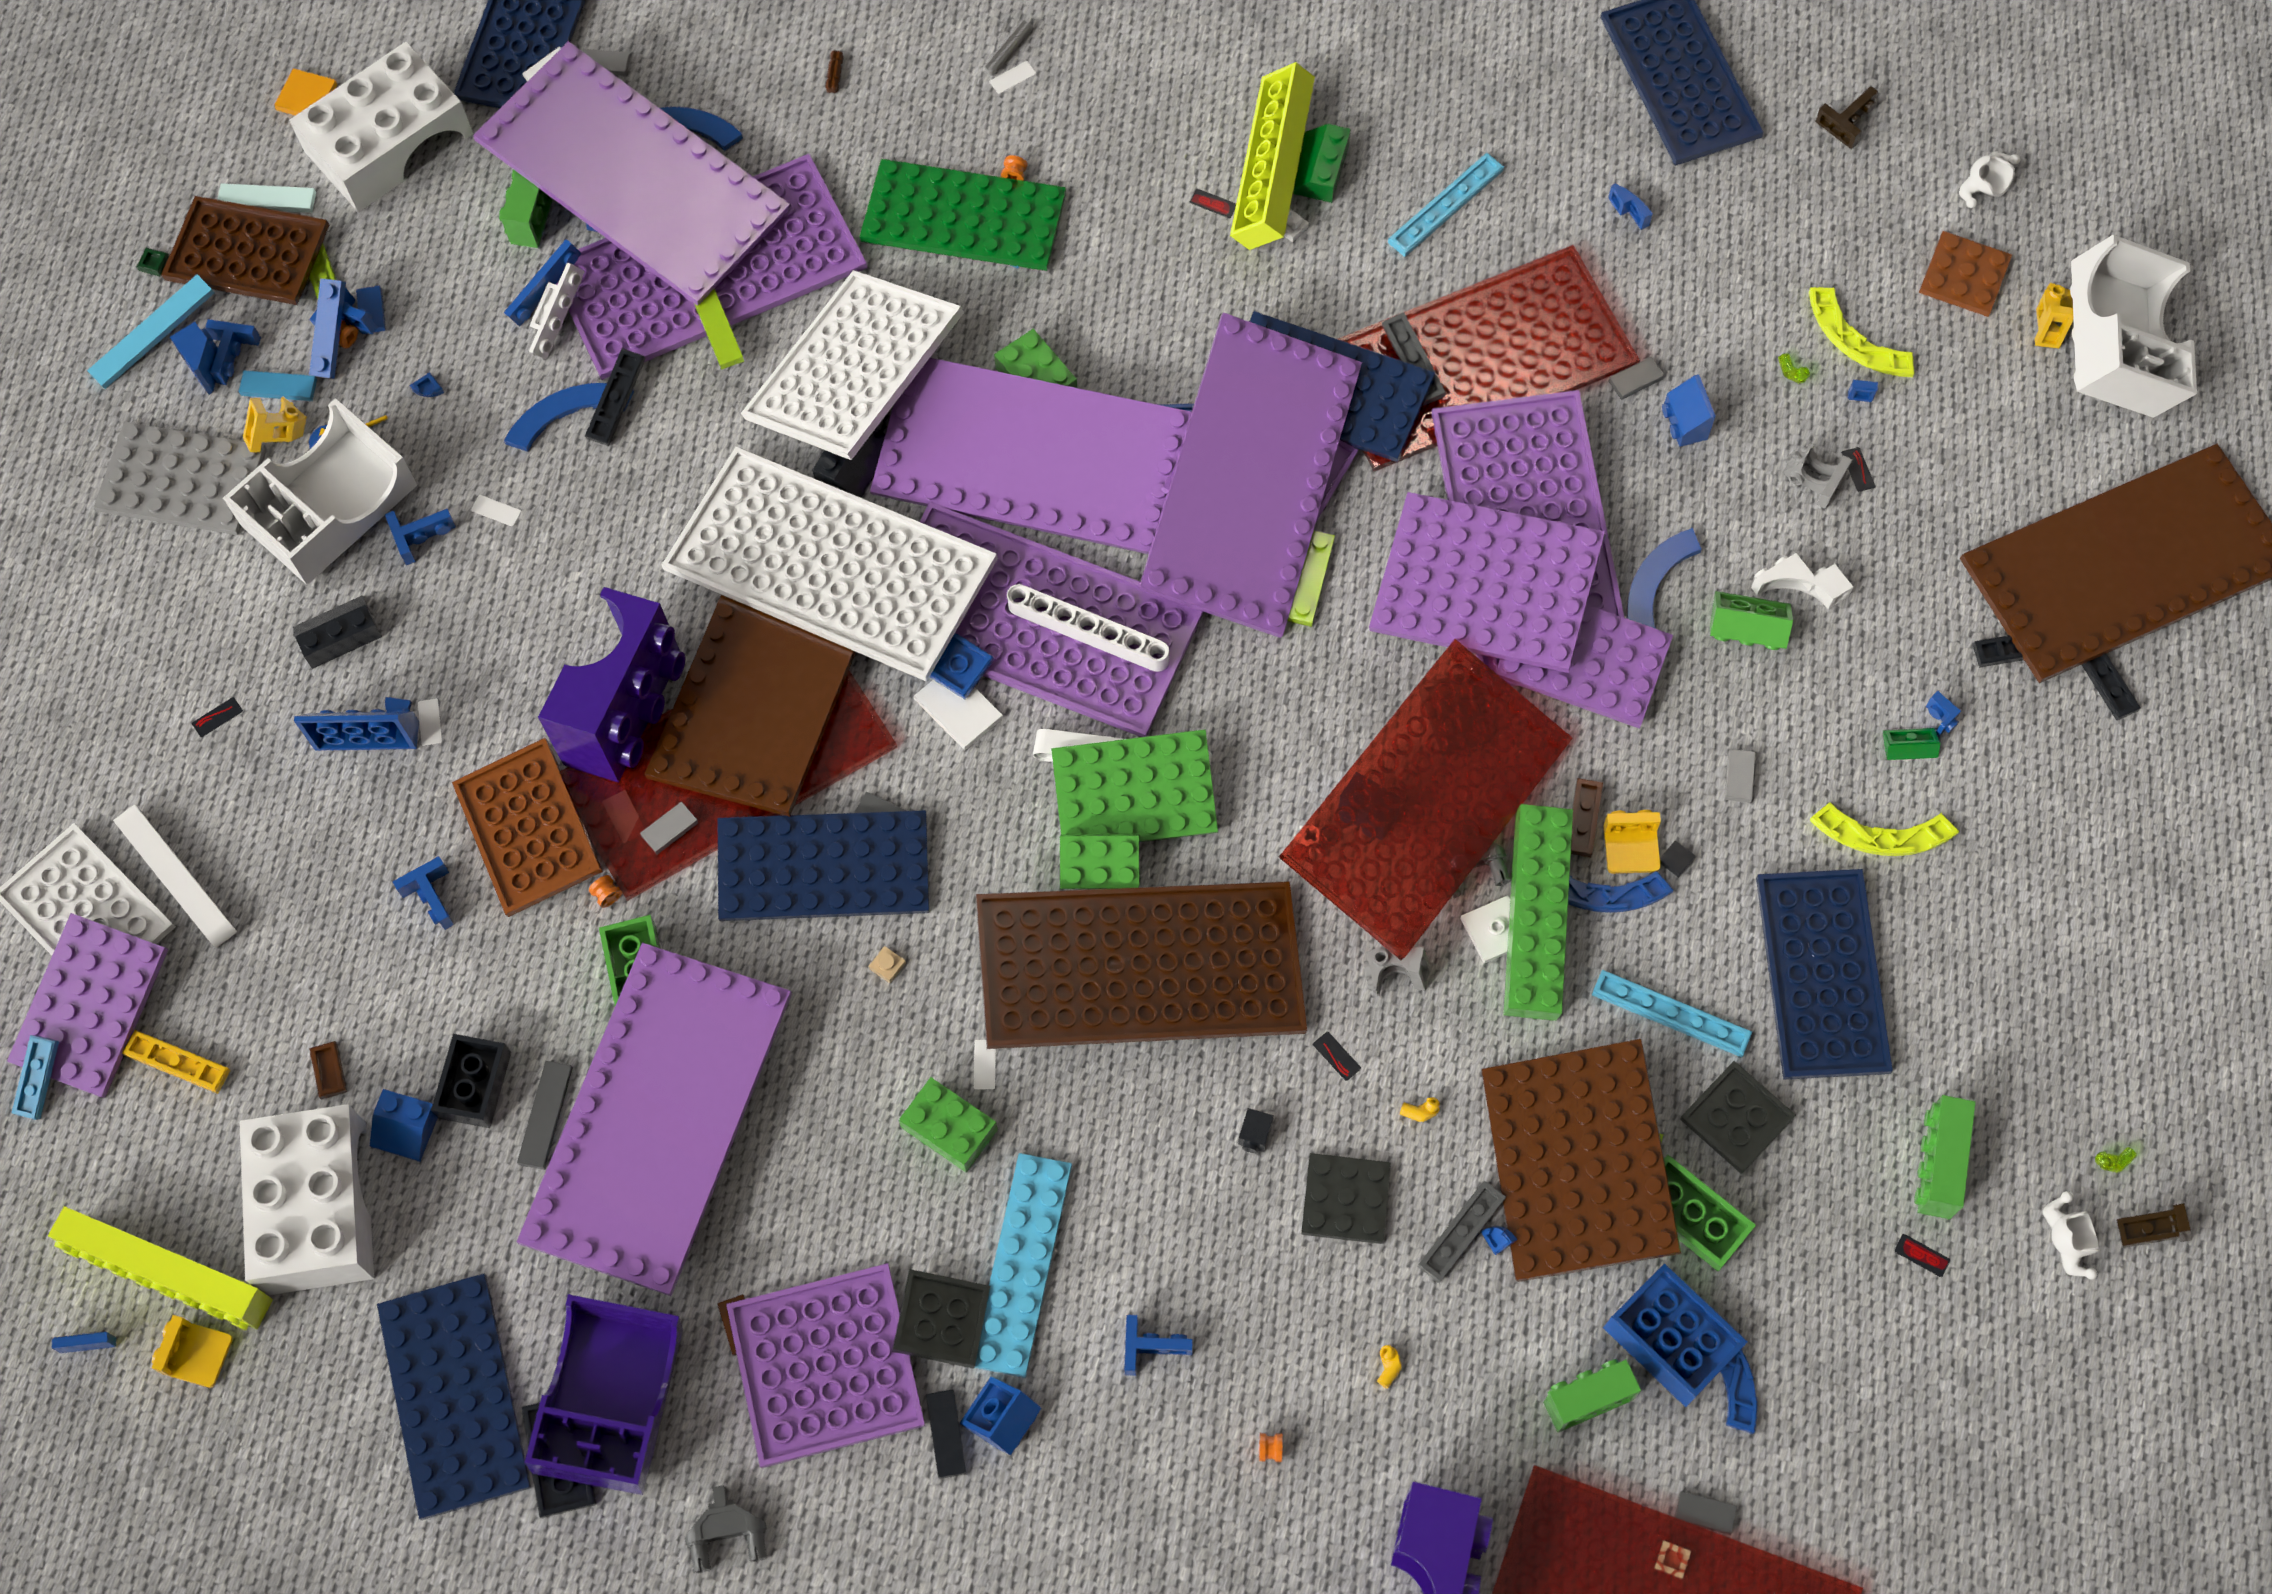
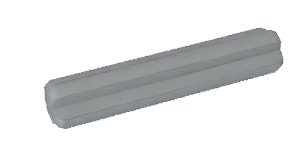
(1007, 48)

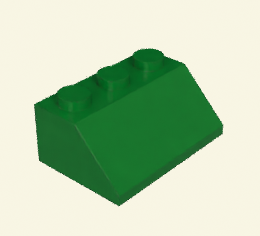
(1321, 162)

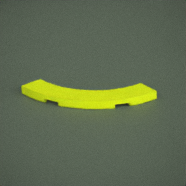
(1852, 342)
(1881, 840)

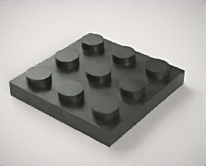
(1737, 1117)
(1346, 1198)
(941, 1318)

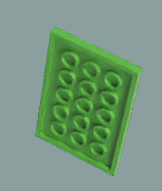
(1137, 787)

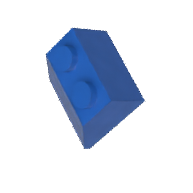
(198, 352)
(1689, 412)
(402, 1125)
(1001, 1415)

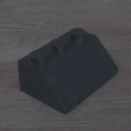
(854, 474)
(336, 632)

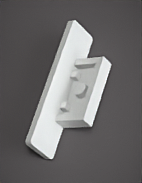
(553, 309)

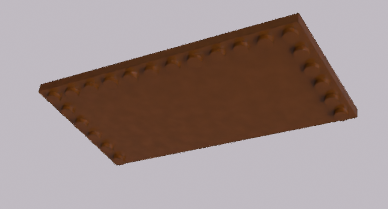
(2125, 562)
(751, 710)
(1139, 964)

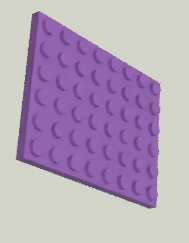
(1488, 580)

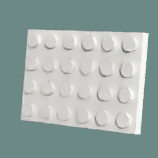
(79, 880)

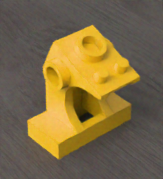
(2054, 306)
(261, 424)

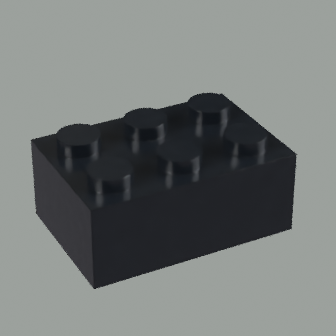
(471, 1081)

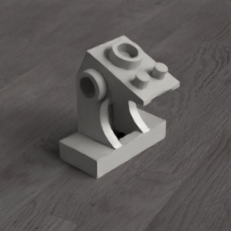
(1830, 477)
(1414, 965)

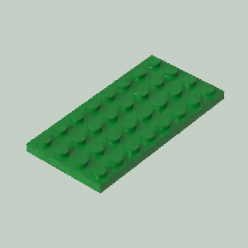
(963, 214)

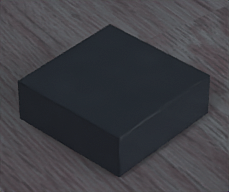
(1677, 858)

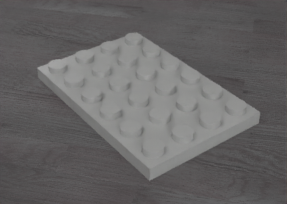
(175, 477)

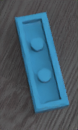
(277, 385)
(35, 1077)

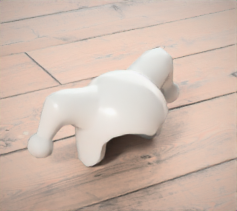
(1989, 175)
(2072, 1236)

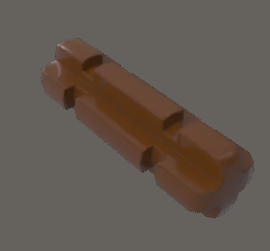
(834, 71)

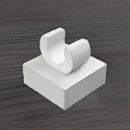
(1295, 226)

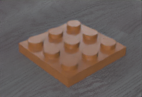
(1965, 273)

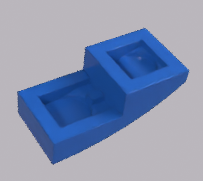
(1626, 201)

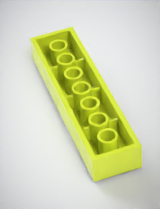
(1272, 156)
(159, 1269)

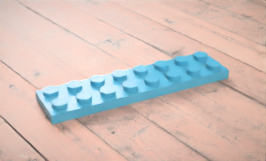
(1022, 1264)

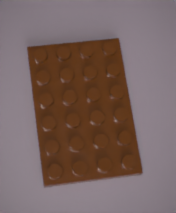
(246, 249)

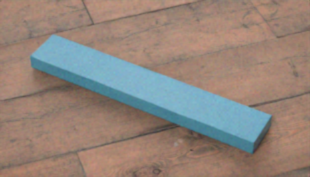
(1445, 204)
(150, 331)
(1672, 1013)

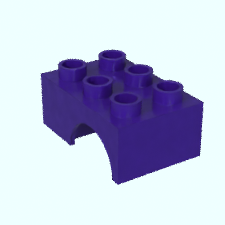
(604, 706)
(605, 1395)
(1438, 1538)

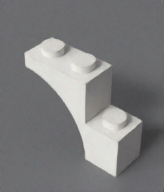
(1790, 572)

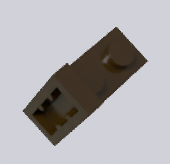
(1844, 125)
(2155, 1227)

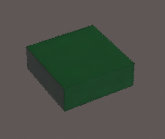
(152, 262)

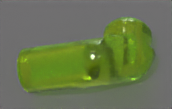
(1791, 372)
(2113, 1162)

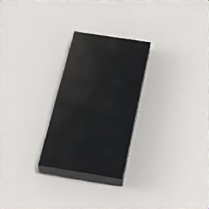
(554, 1494)

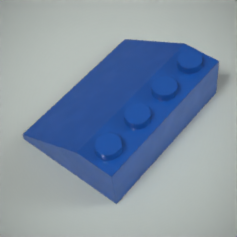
(360, 729)
(1674, 1335)

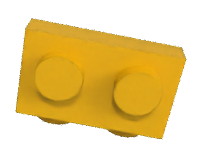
(1632, 841)
(191, 1352)

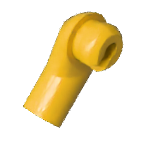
(1423, 1112)
(1391, 1364)

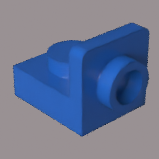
(1944, 710)

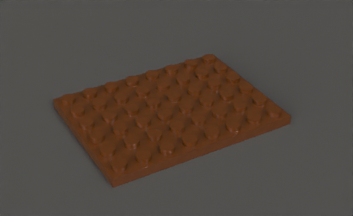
(1580, 1161)

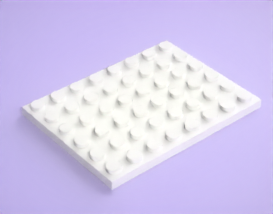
(852, 364)

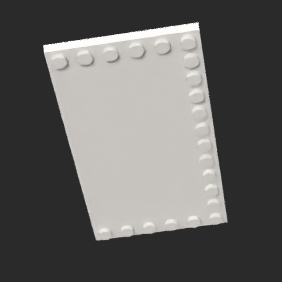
(830, 563)

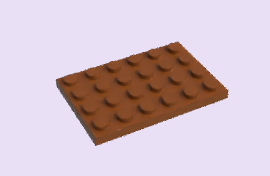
(526, 827)

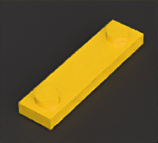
(176, 1061)

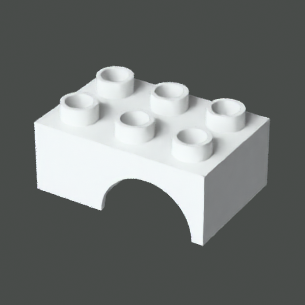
(375, 122)
(2120, 330)
(323, 499)
(304, 1201)

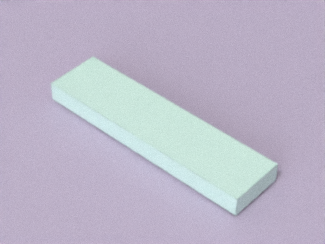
(270, 197)

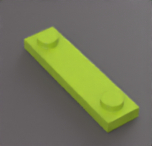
(1311, 579)

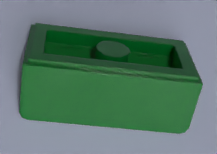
(1911, 744)

